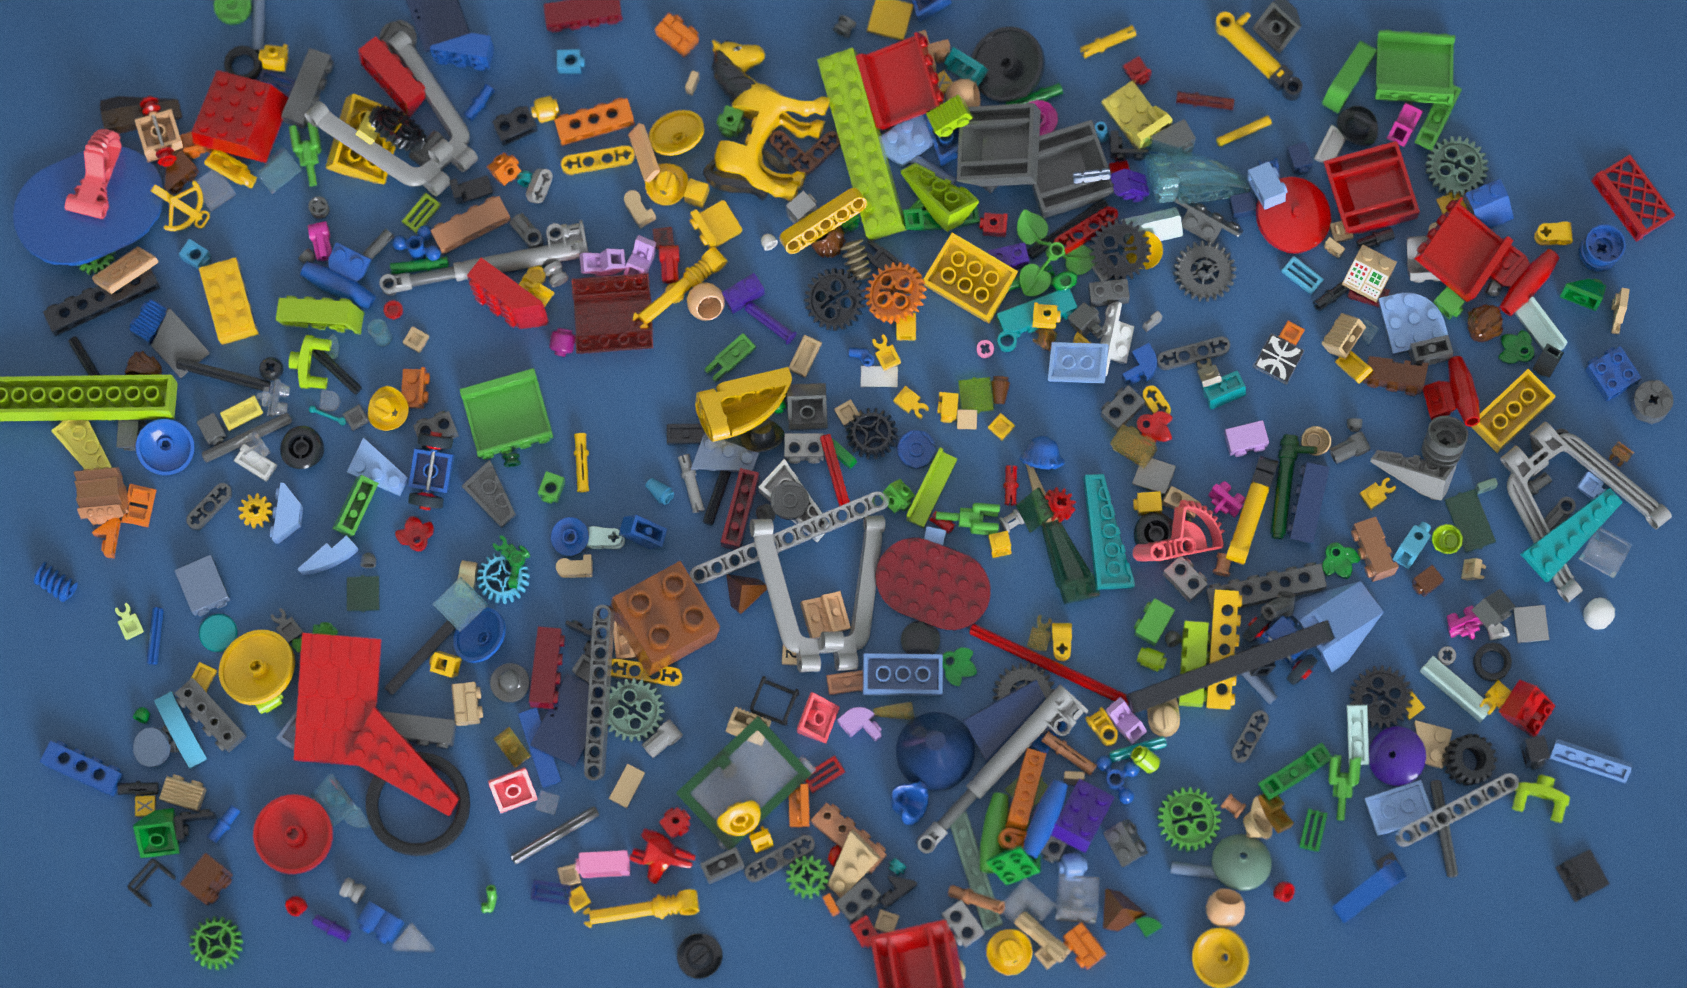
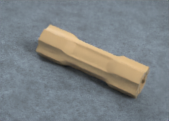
(1042, 936)

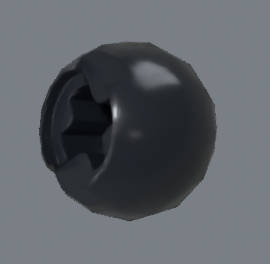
(266, 373)

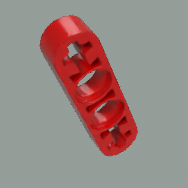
(1084, 228)

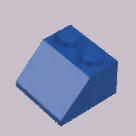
(1489, 204)

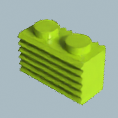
(949, 116)

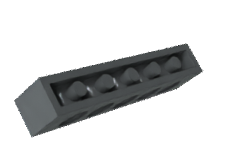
(1258, 596)

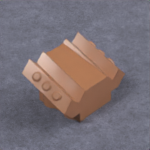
(101, 494)

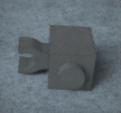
(1086, 320)

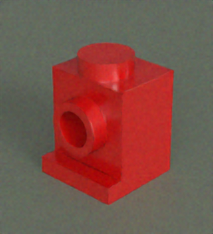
(997, 230)
(858, 927)

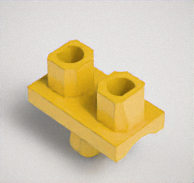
(536, 289)

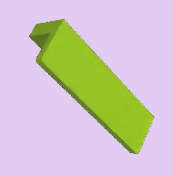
(931, 488)

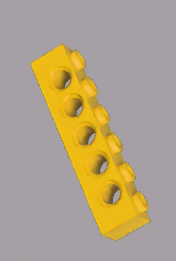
(1221, 598)

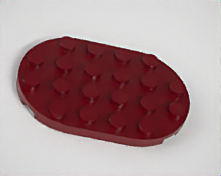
(933, 583)

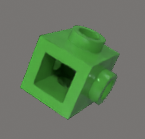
(731, 122)
(899, 496)

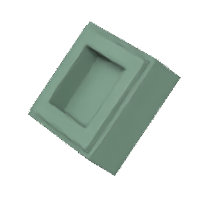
(1486, 485)

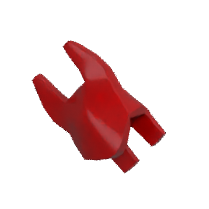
(660, 855)

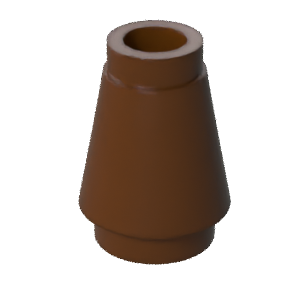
(1000, 389)

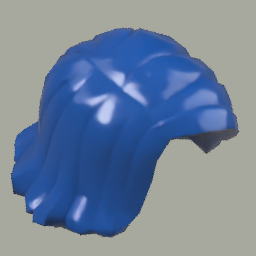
(1042, 454)
(910, 801)

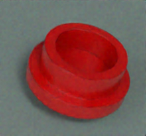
(393, 309)

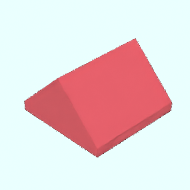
(817, 718)
(512, 790)

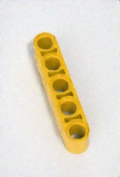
(823, 220)

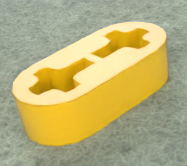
(1159, 400)

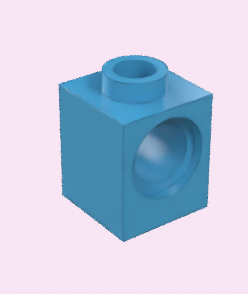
(564, 55)
(190, 249)

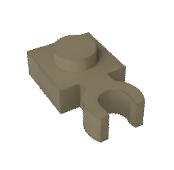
(1208, 373)

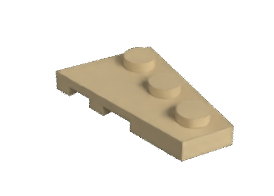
(852, 864)

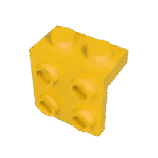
(715, 224)

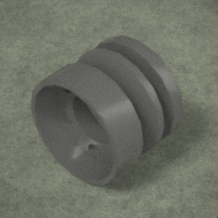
(1444, 441)

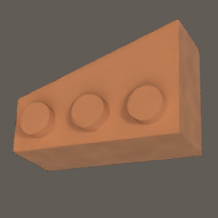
(1373, 549)

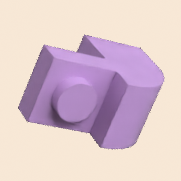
(641, 257)
(604, 263)
(860, 718)
(1125, 721)

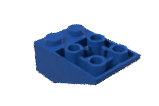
(464, 51)

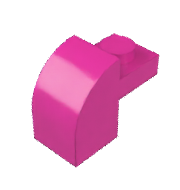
(1405, 124)

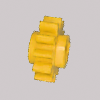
(249, 516)

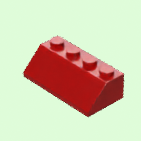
(391, 75)

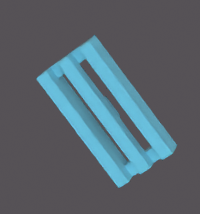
(1299, 282)

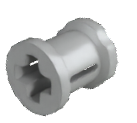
(1014, 515)

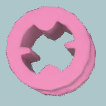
(979, 349)

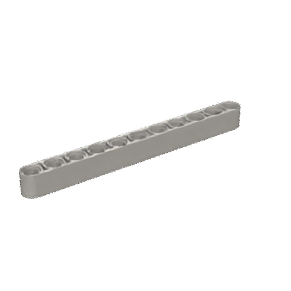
(799, 537)

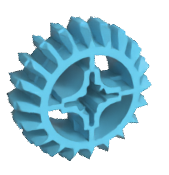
(494, 577)

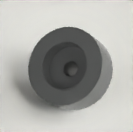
(765, 512)

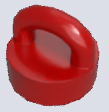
(834, 855)
(1284, 891)
(296, 905)

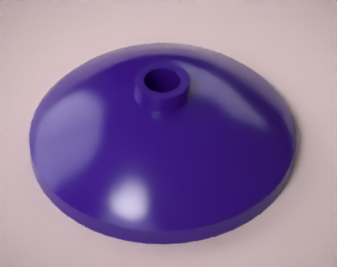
(1409, 757)

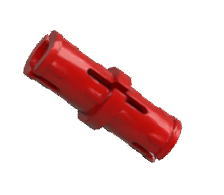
(1010, 485)

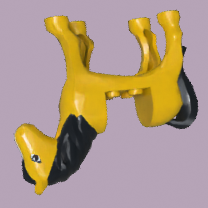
(742, 166)

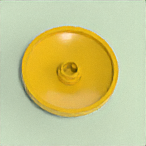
(256, 667)

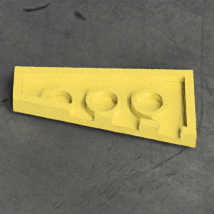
(82, 443)

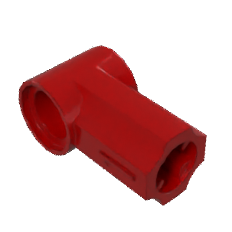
(669, 258)

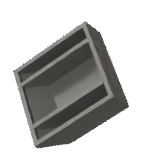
(1000, 145)
(1058, 158)

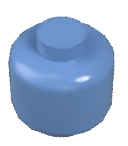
(1072, 864)

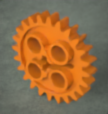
(891, 309)

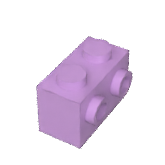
(1246, 438)

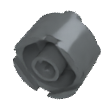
(1656, 392)

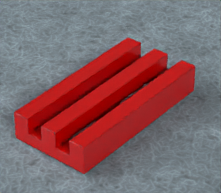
(837, 765)

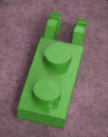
(731, 356)

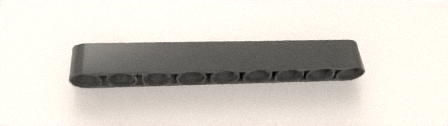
(593, 700)

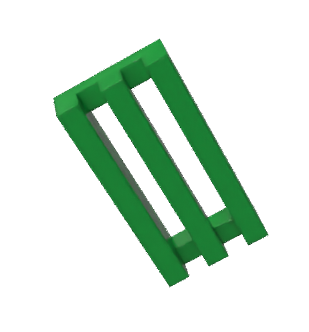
(1317, 814)

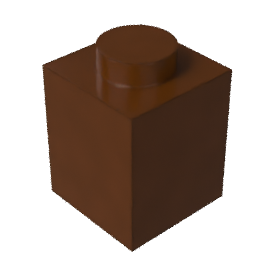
(1427, 581)

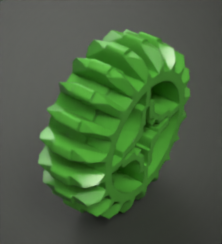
(230, 952)

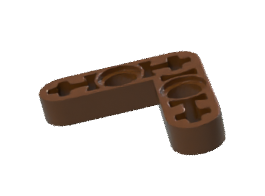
(807, 157)

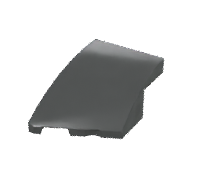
(177, 342)

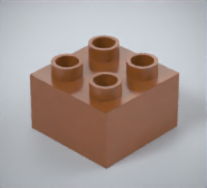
(664, 618)

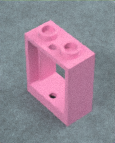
(603, 864)

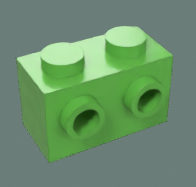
(1153, 622)

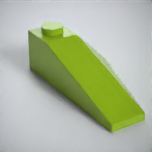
(943, 200)

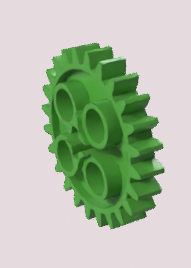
(1193, 835)

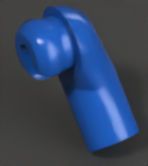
(863, 354)

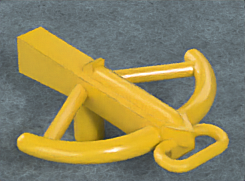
(174, 201)

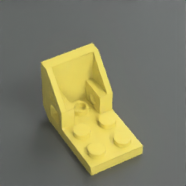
(1136, 115)

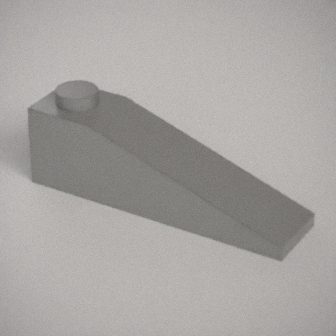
(1416, 473)

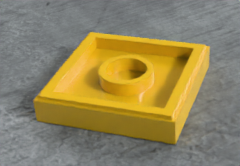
(890, 18)

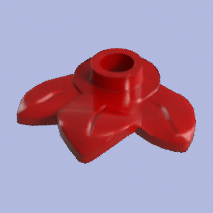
(1157, 428)
(414, 531)

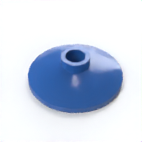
(561, 533)

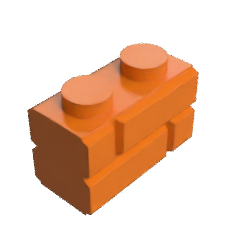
(677, 34)
(1083, 946)

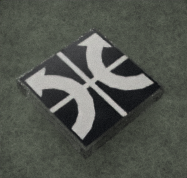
(1278, 358)

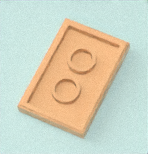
(124, 270)

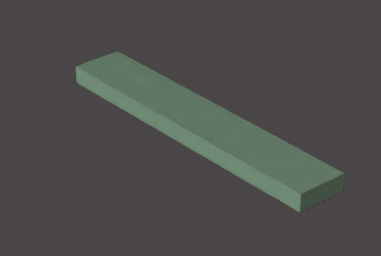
(970, 860)

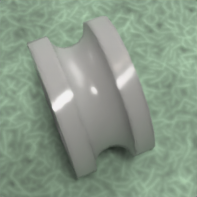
(1452, 657)

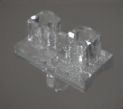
(277, 389)

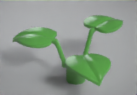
(1031, 277)

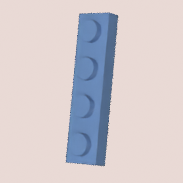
(1591, 760)

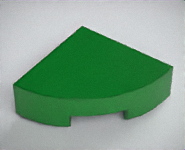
(1148, 925)

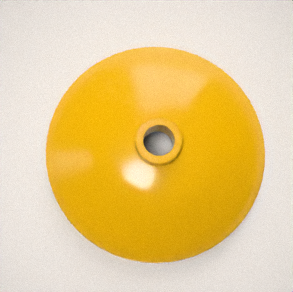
(676, 132)
(1210, 961)

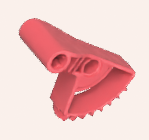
(100, 159)
(1182, 532)

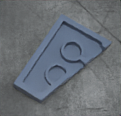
(723, 456)

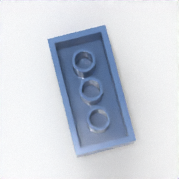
(903, 674)

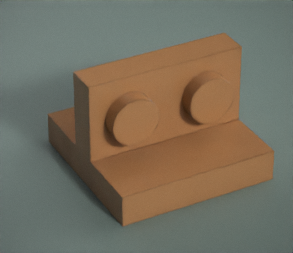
(938, 50)

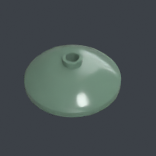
(1240, 872)

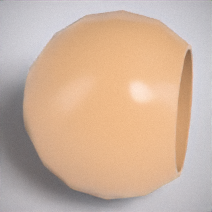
(966, 89)
(705, 301)
(1225, 908)

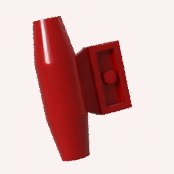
(1522, 277)
(1458, 393)

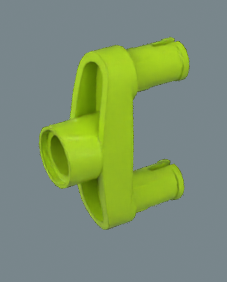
(302, 362)
(1545, 790)

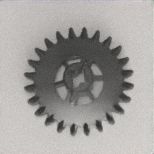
(1221, 264)
(1021, 674)

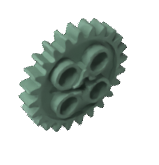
(1462, 151)
(642, 695)

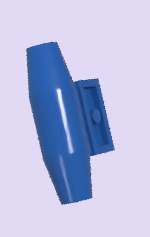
(341, 277)
(1045, 818)

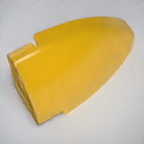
(741, 403)

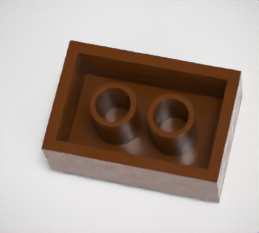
(207, 879)

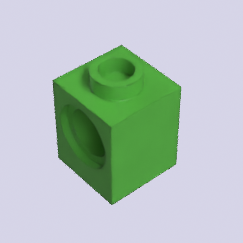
(1449, 303)
(551, 479)

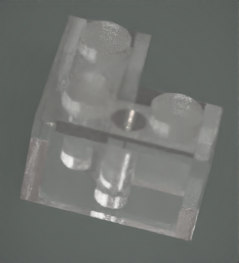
(1030, 898)

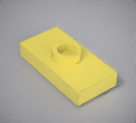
(365, 130)
(241, 413)

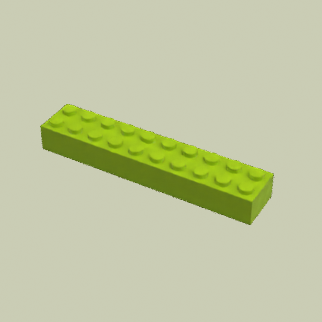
(862, 144)
(87, 397)

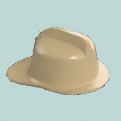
(1164, 718)
(1257, 822)

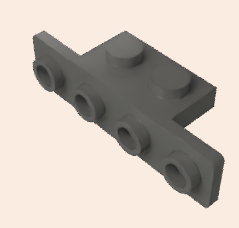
(1205, 223)

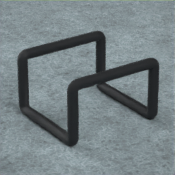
(795, 693)
(135, 890)

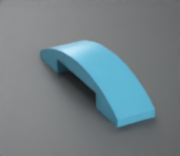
(180, 730)

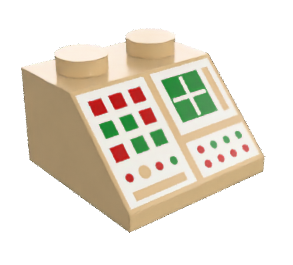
(1369, 273)

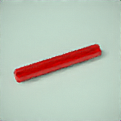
(834, 469)

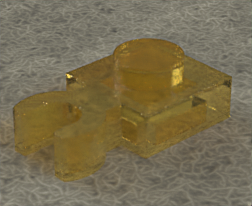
(1039, 636)

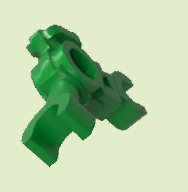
(515, 558)

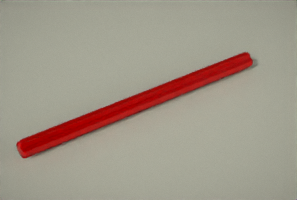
(1046, 663)

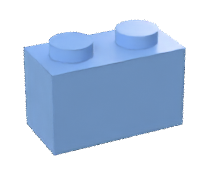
(1267, 185)

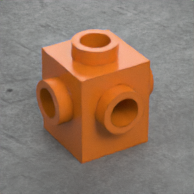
(504, 168)

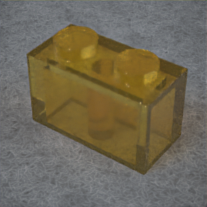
(1134, 446)

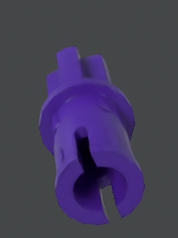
(331, 927)

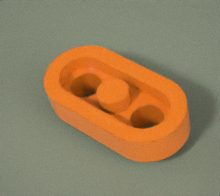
(1016, 838)

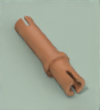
(1069, 753)
(968, 897)

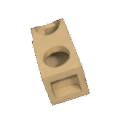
(637, 210)
(1174, 497)
(575, 568)
(468, 572)

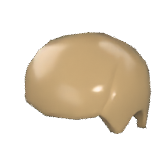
(1316, 437)

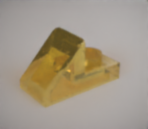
(512, 747)

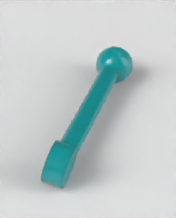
(342, 421)

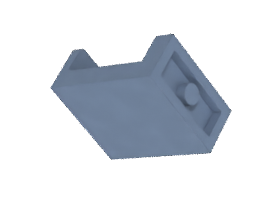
(202, 586)

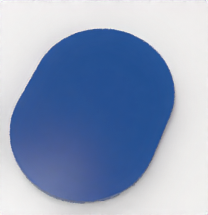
(75, 238)

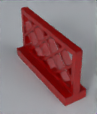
(1621, 207)

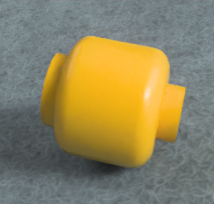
(545, 109)

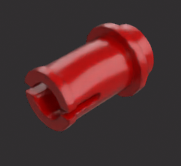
(947, 525)

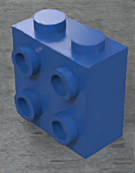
(1612, 373)

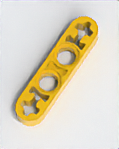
(597, 157)
(643, 675)

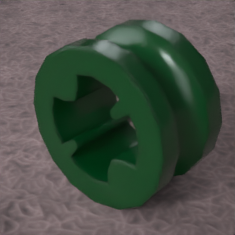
(511, 460)

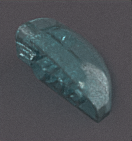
(1192, 178)

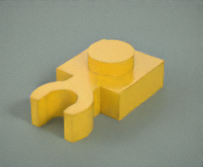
(886, 355)
(909, 401)
(1376, 494)
(1496, 696)

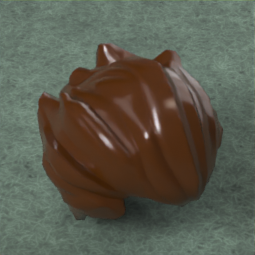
(830, 243)
(1485, 323)
(142, 364)

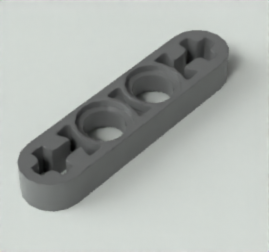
(1192, 350)
(778, 856)

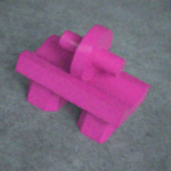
(1224, 501)
(1465, 625)

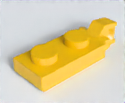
(230, 168)

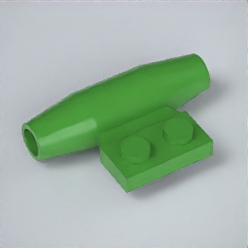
(993, 824)

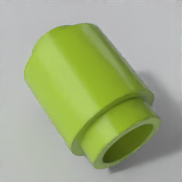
(1151, 659)
(270, 705)
(1145, 759)

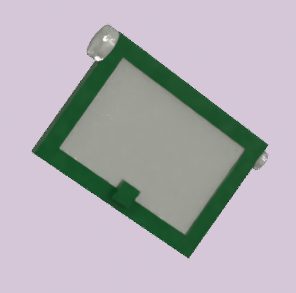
(746, 769)

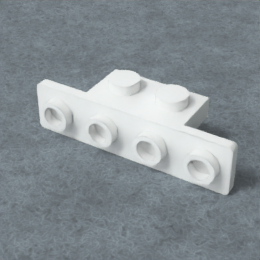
(1116, 335)

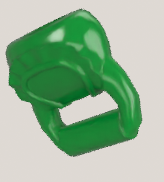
(1064, 280)

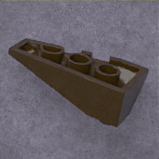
(121, 111)

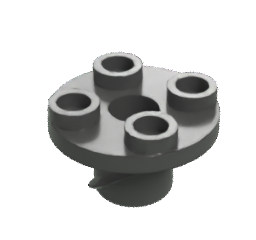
(510, 682)

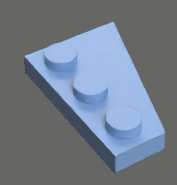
(375, 466)

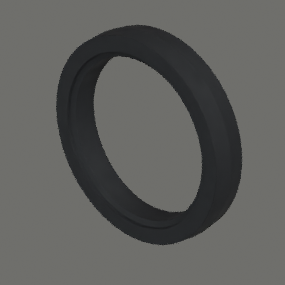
(434, 845)

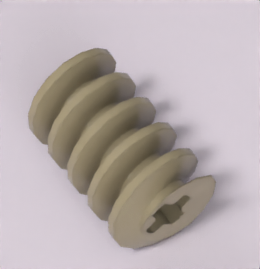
(856, 259)

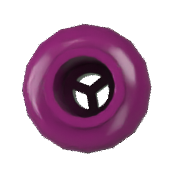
(562, 342)

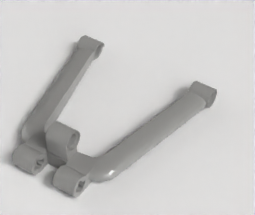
(441, 154)
(1550, 445)
(808, 649)

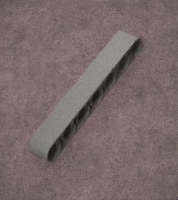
(1465, 807)

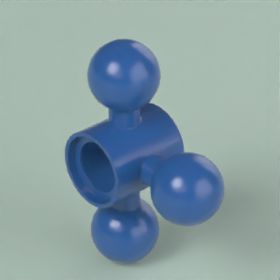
(416, 245)
(1130, 769)

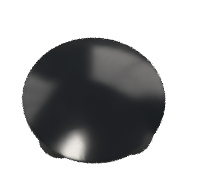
(920, 638)

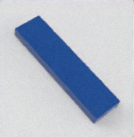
(543, 762)

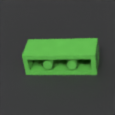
(355, 506)

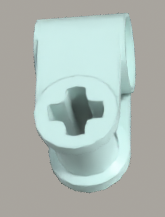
(601, 538)

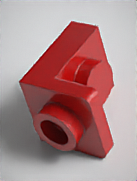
(1137, 71)

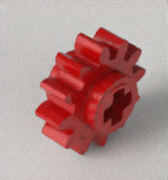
(1060, 504)

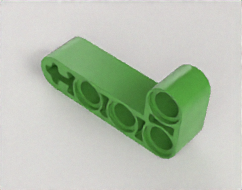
(1348, 76)

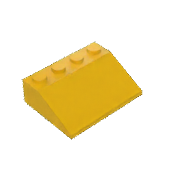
(347, 161)
(970, 278)

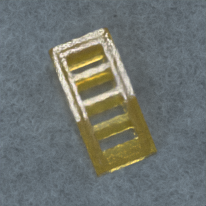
(897, 711)

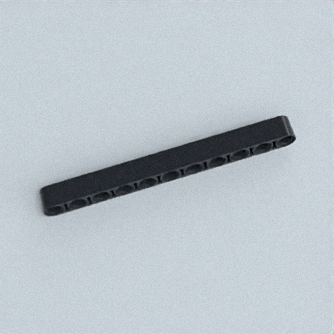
(1230, 666)

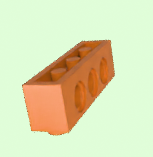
(604, 125)
(1025, 790)

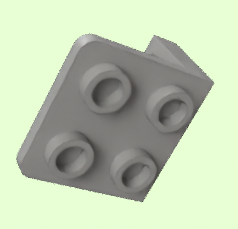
(1417, 272)

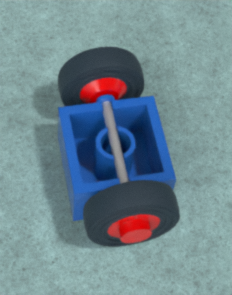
(431, 470)
(1281, 628)

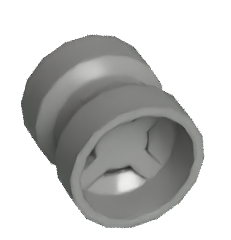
(556, 274)
(353, 890)

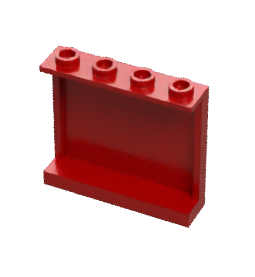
(900, 81)
(1462, 251)

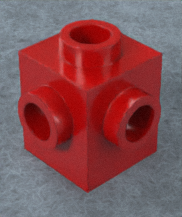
(675, 829)

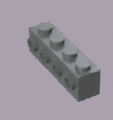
(210, 715)

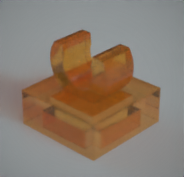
(1045, 338)
(1622, 452)

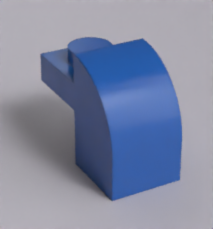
(1145, 365)

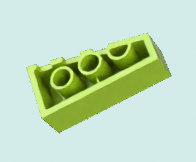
(320, 314)
(1194, 655)

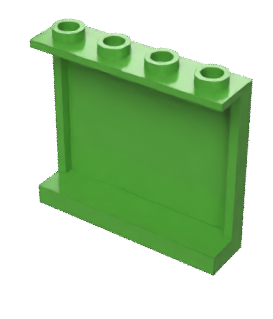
(1414, 67)
(506, 414)

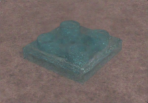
(460, 604)

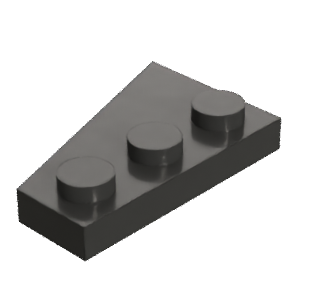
(489, 494)

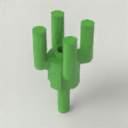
(307, 150)
(973, 518)
(1343, 781)

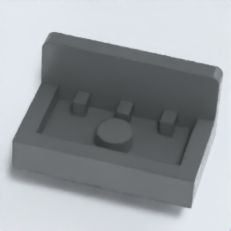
(1125, 842)

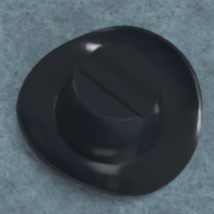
(1358, 125)
(763, 437)
(301, 447)
(1153, 528)
(699, 956)

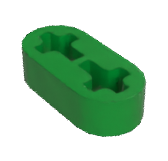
(843, 455)

